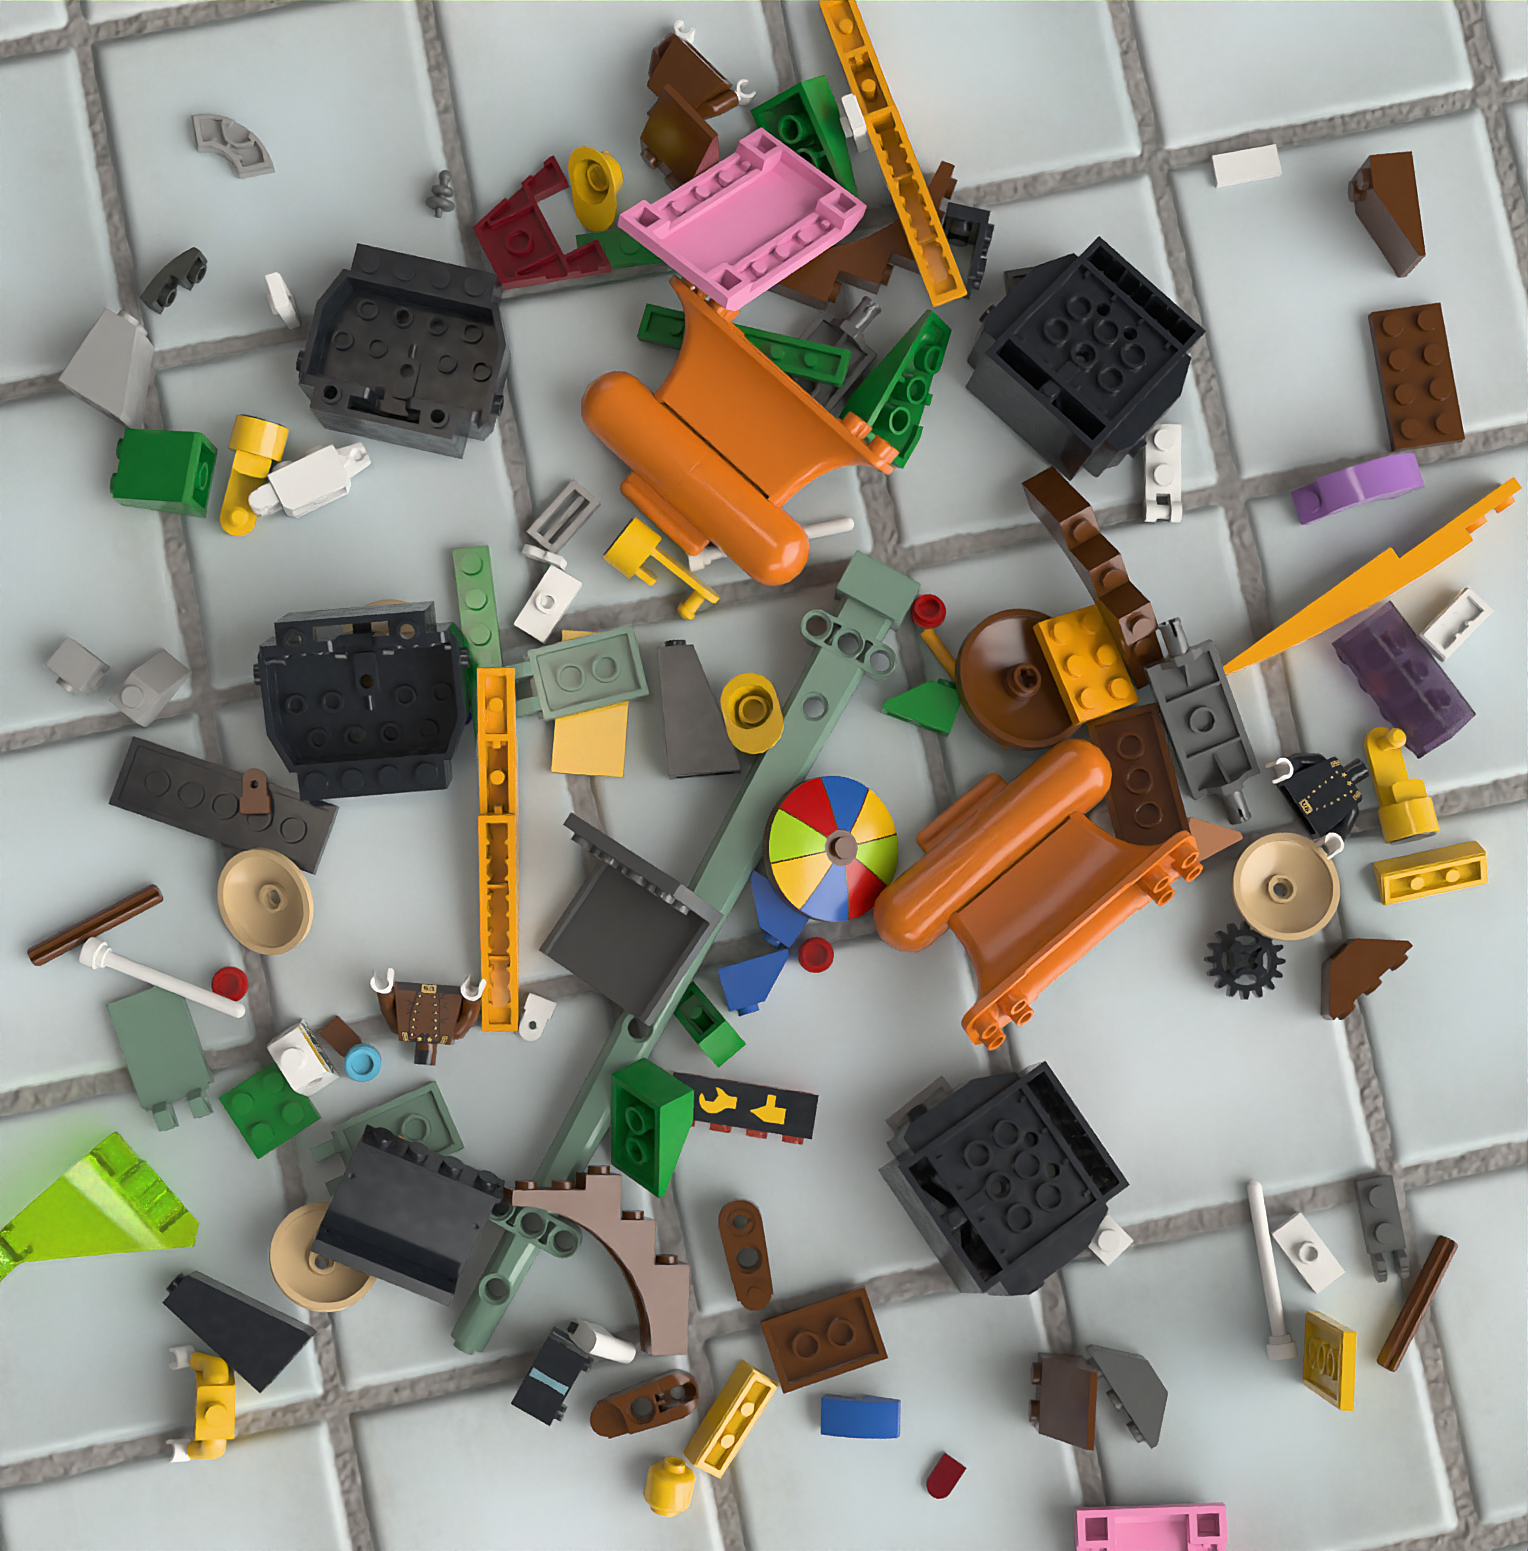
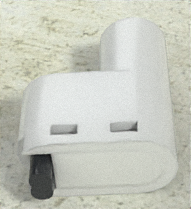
(599, 1342)

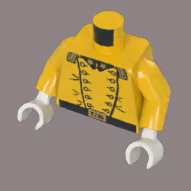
(212, 1405)

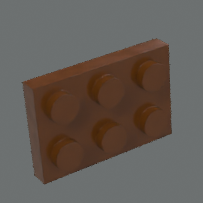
(823, 1339)

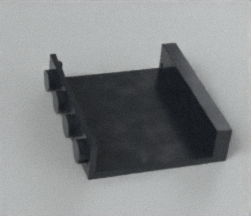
(407, 1214)

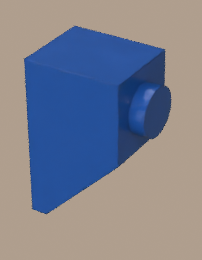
(774, 916)
(751, 981)

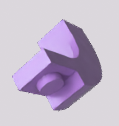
(1358, 485)

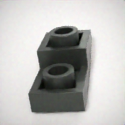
(183, 271)

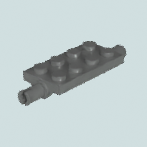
(845, 335)
(1202, 720)

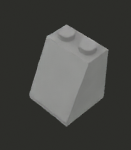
(113, 368)

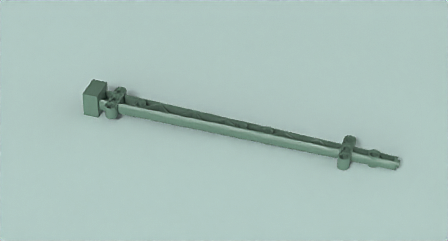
(869, 605)

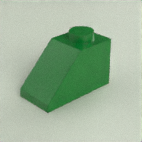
(926, 706)
(707, 1026)

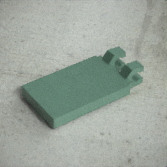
(582, 675)
(162, 1053)
(415, 1116)

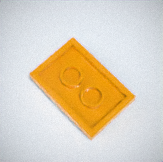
(1085, 664)

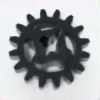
(1256, 972)

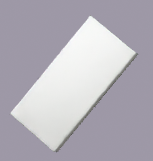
(1246, 165)

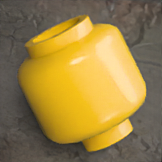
(669, 1486)

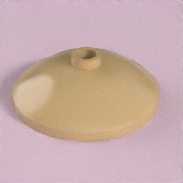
(1307, 882)
(252, 904)
(295, 1267)

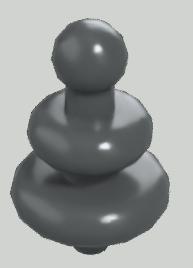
(442, 192)

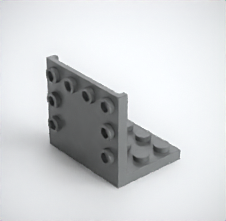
(629, 927)

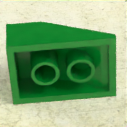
(648, 1123)

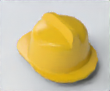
(594, 186)
(751, 713)

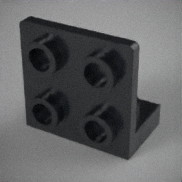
(969, 226)

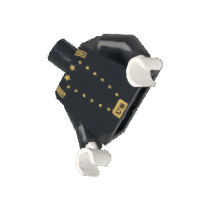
(1321, 795)

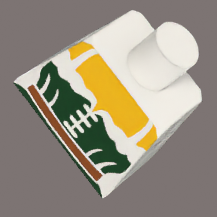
(302, 1059)

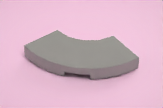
(233, 141)

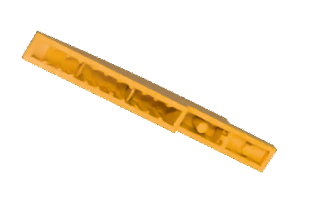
(893, 152)
(1375, 581)
(498, 848)

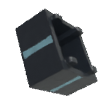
(551, 1378)

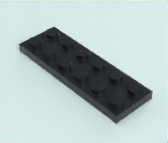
(207, 803)

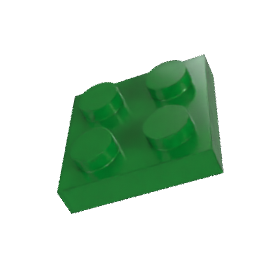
(268, 1110)

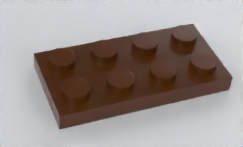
(1416, 377)
(1143, 786)

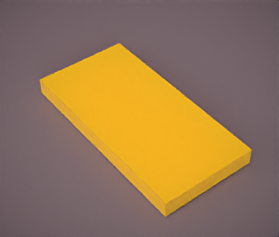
(591, 740)
(1329, 1360)

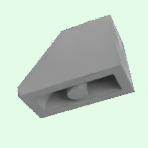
(150, 688)

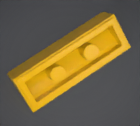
(1431, 872)
(730, 1419)

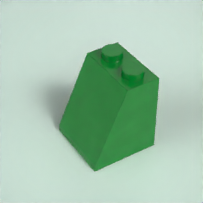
(164, 471)

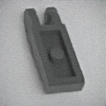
(1381, 1224)

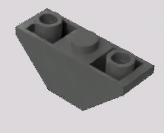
(1134, 1388)

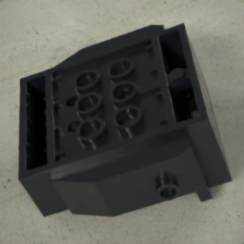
(361, 350)
(1132, 350)
(318, 697)
(977, 1136)

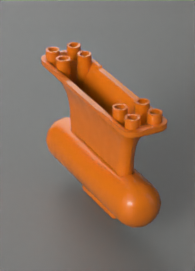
(722, 441)
(1027, 882)

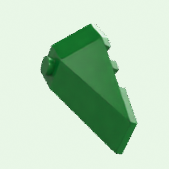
(810, 125)
(899, 386)

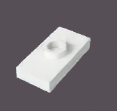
(853, 123)
(282, 300)
(548, 604)
(1454, 624)
(1307, 1252)

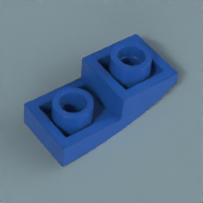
(860, 1418)

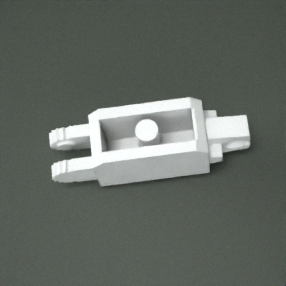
(310, 481)

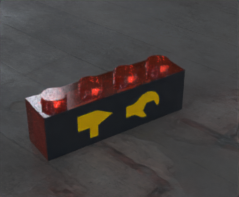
(752, 1107)

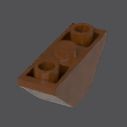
(1357, 970)

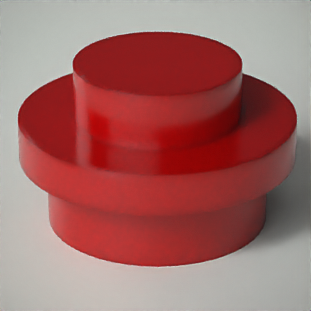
(928, 611)
(815, 954)
(230, 983)

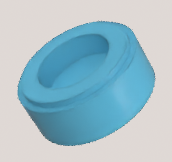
(362, 1062)

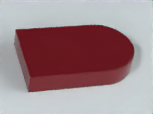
(944, 1476)

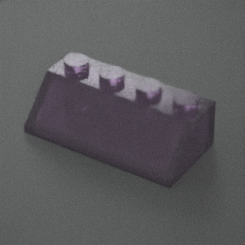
(1404, 679)

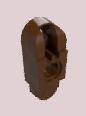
(753, 1282)
(615, 1414)

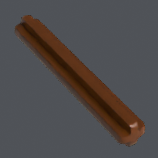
(95, 925)
(1417, 1303)

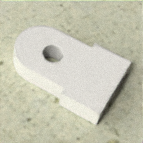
(544, 556)
(537, 1010)

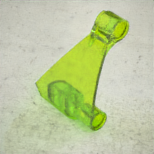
(99, 1208)

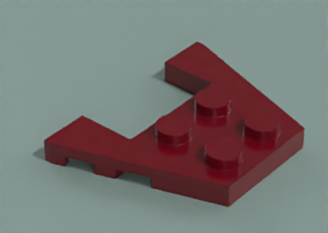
(522, 243)

